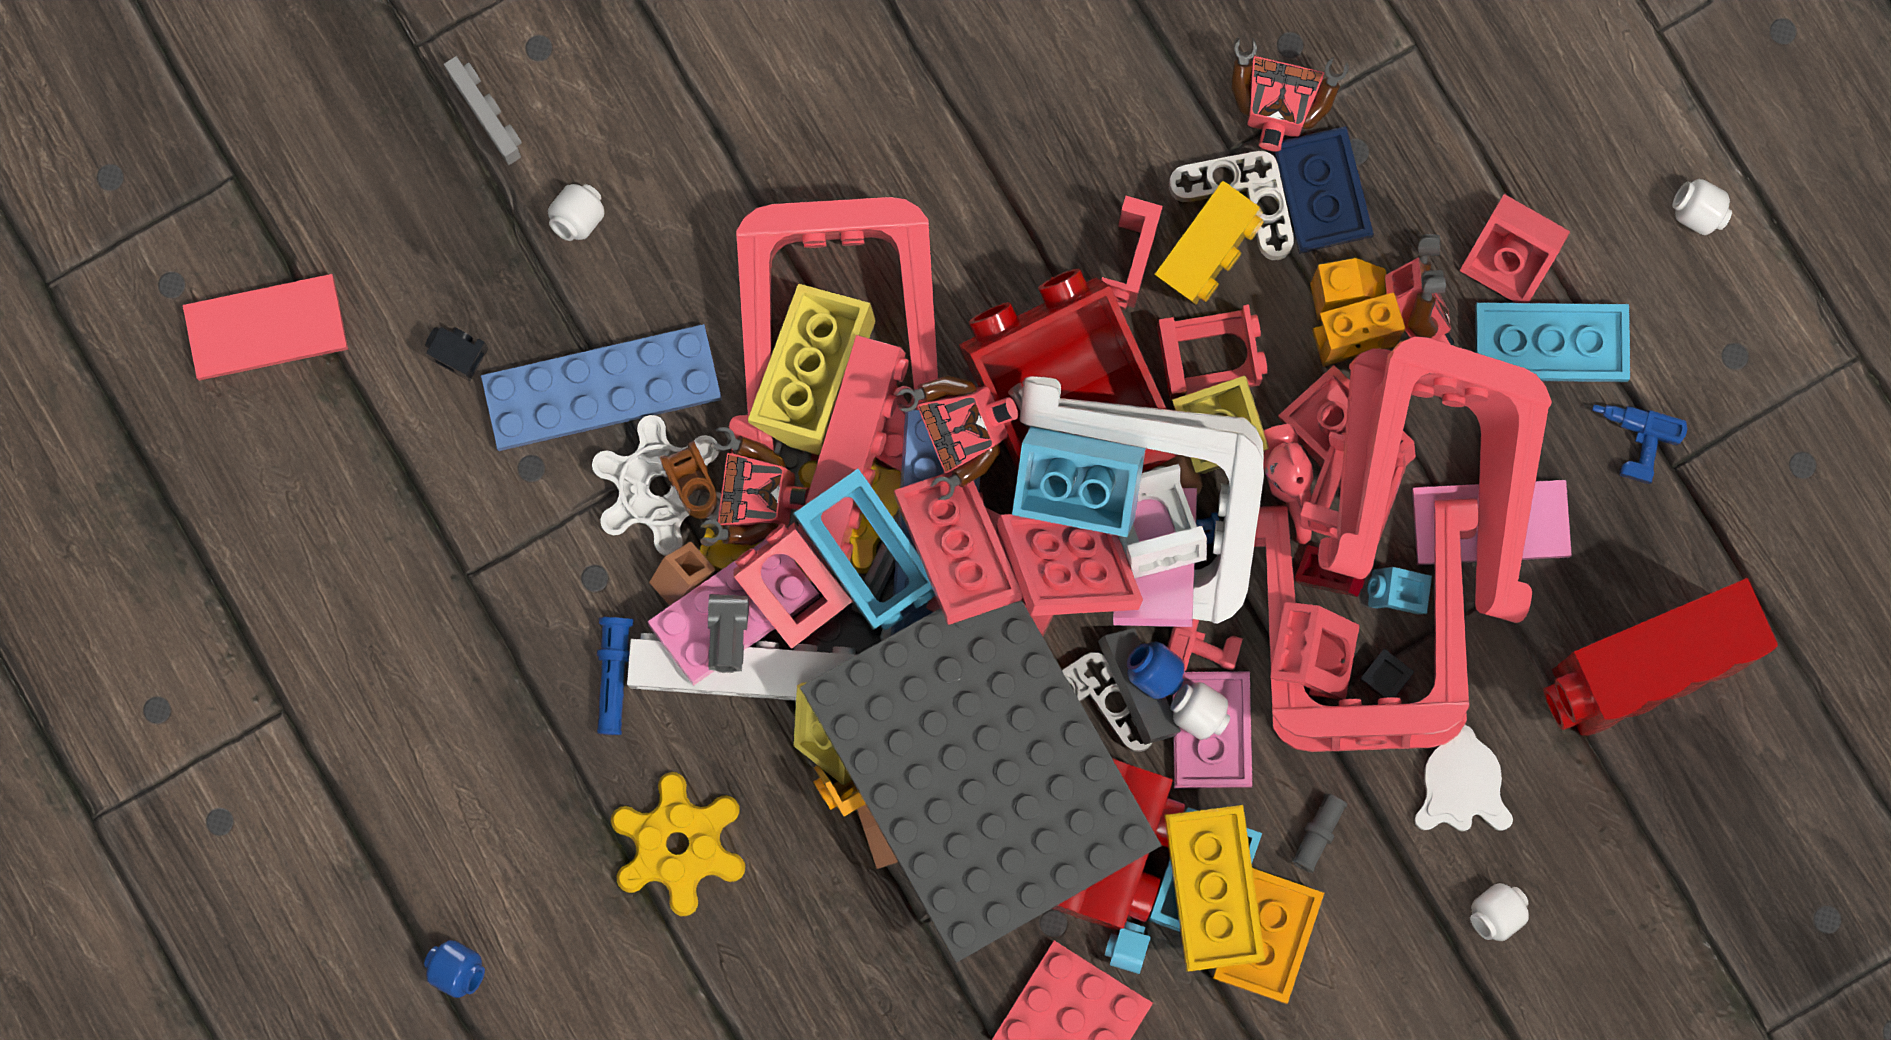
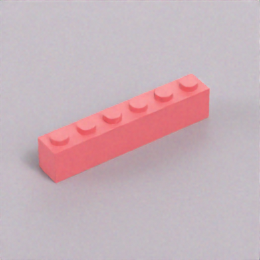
(856, 431)

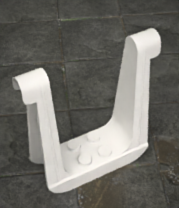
(1216, 438)

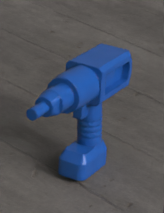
(1651, 429)

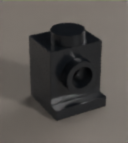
(455, 351)

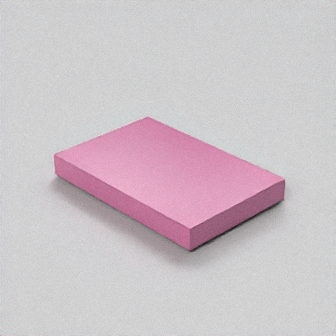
(1221, 758)

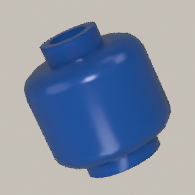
(1155, 670)
(454, 969)

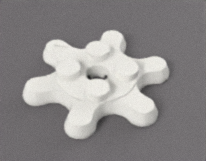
(633, 478)

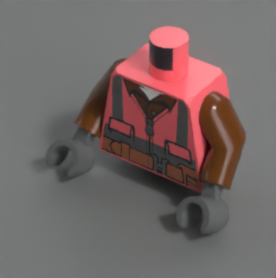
(1281, 95)
(1419, 296)
(962, 426)
(754, 493)

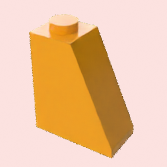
(1346, 283)

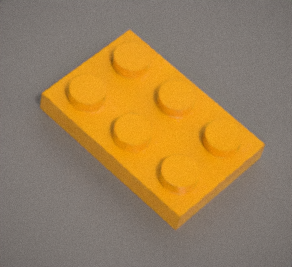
(1286, 922)

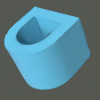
(1128, 948)

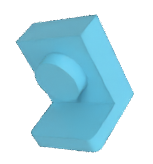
(1399, 590)

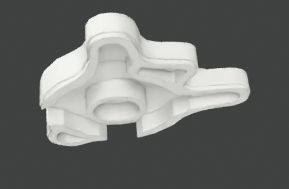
(1461, 783)

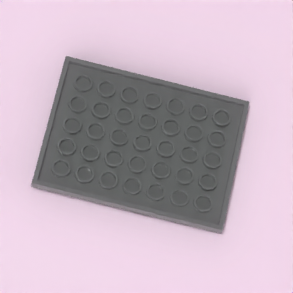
(980, 771)

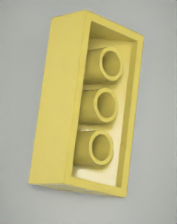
(809, 367)

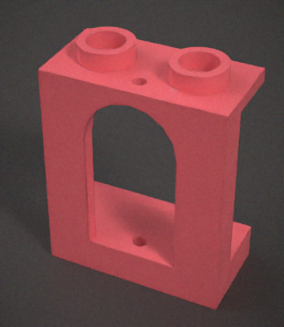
(1142, 218)
(1235, 323)
(1317, 513)
(791, 543)
(1312, 650)

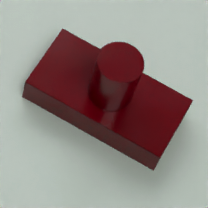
(1313, 576)

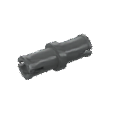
(1319, 833)

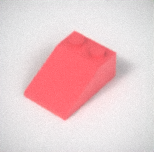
(1324, 411)

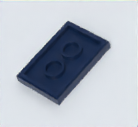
(1323, 190)

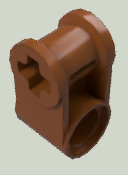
(689, 474)

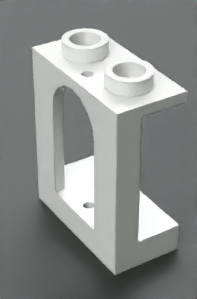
(1171, 550)

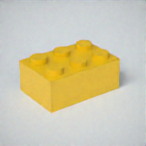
(1211, 243)

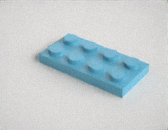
(1557, 339)

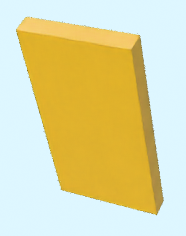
(1214, 888)

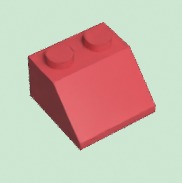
(1514, 250)

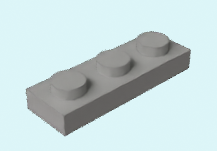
(484, 109)

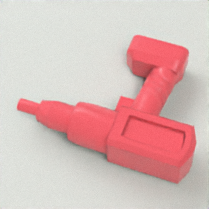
(1187, 640)

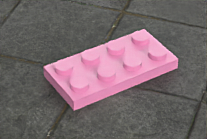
(684, 624)

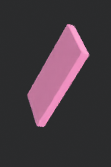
(1546, 532)
(1167, 593)

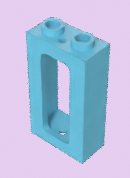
(875, 612)

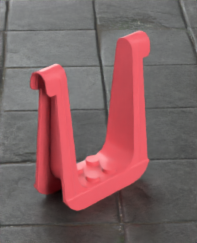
(813, 223)
(1512, 421)
(1389, 724)

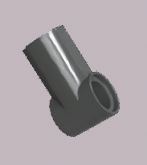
(727, 624)

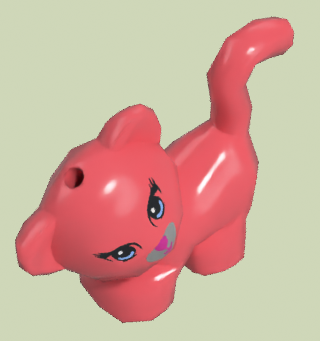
(1289, 473)

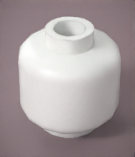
(1702, 206)
(576, 212)
(1200, 710)
(1499, 912)

